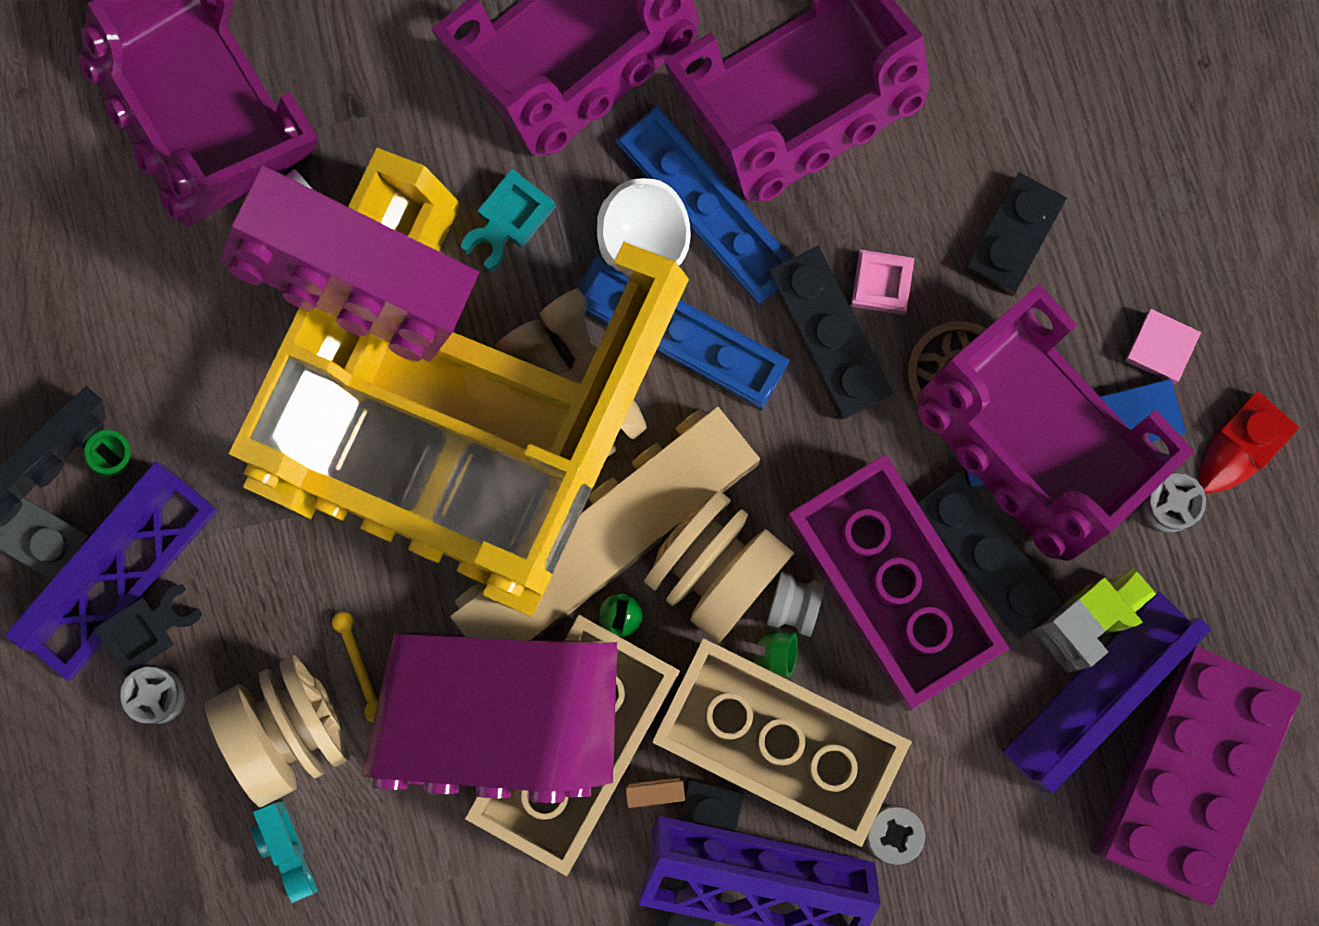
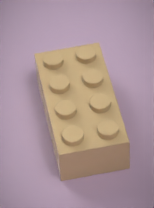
(782, 742)
(560, 830)

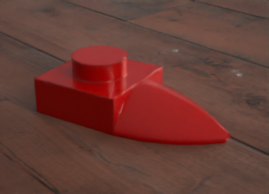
(1244, 444)

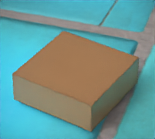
(655, 792)

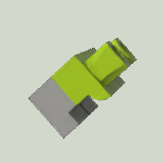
(1093, 610)

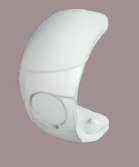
(646, 216)

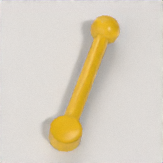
(343, 623)

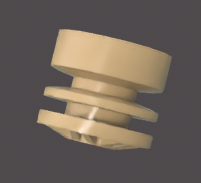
(717, 566)
(271, 734)

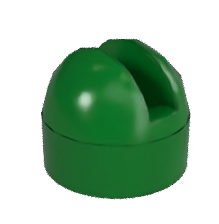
(115, 444)
(633, 616)
(779, 653)

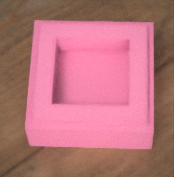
(882, 282)
(1162, 346)

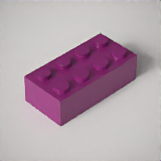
(347, 266)
(896, 583)
(1198, 775)

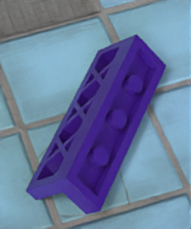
(97, 556)
(1104, 694)
(761, 870)

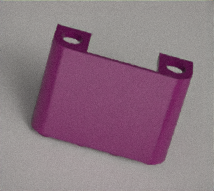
(564, 61)
(804, 90)
(189, 101)
(1044, 434)
(495, 716)

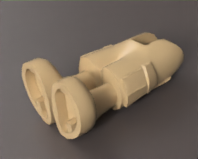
(567, 320)

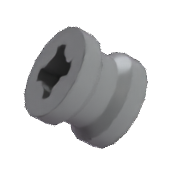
(1183, 497)
(795, 604)
(143, 699)
(892, 834)

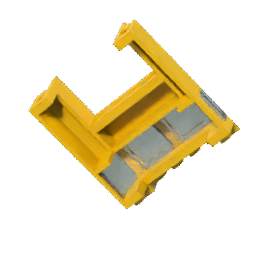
(456, 450)

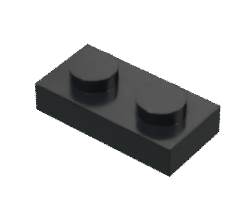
(1015, 234)

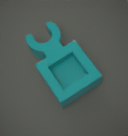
(512, 214)
(278, 838)

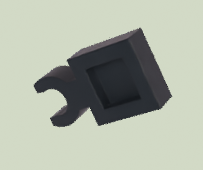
(140, 633)

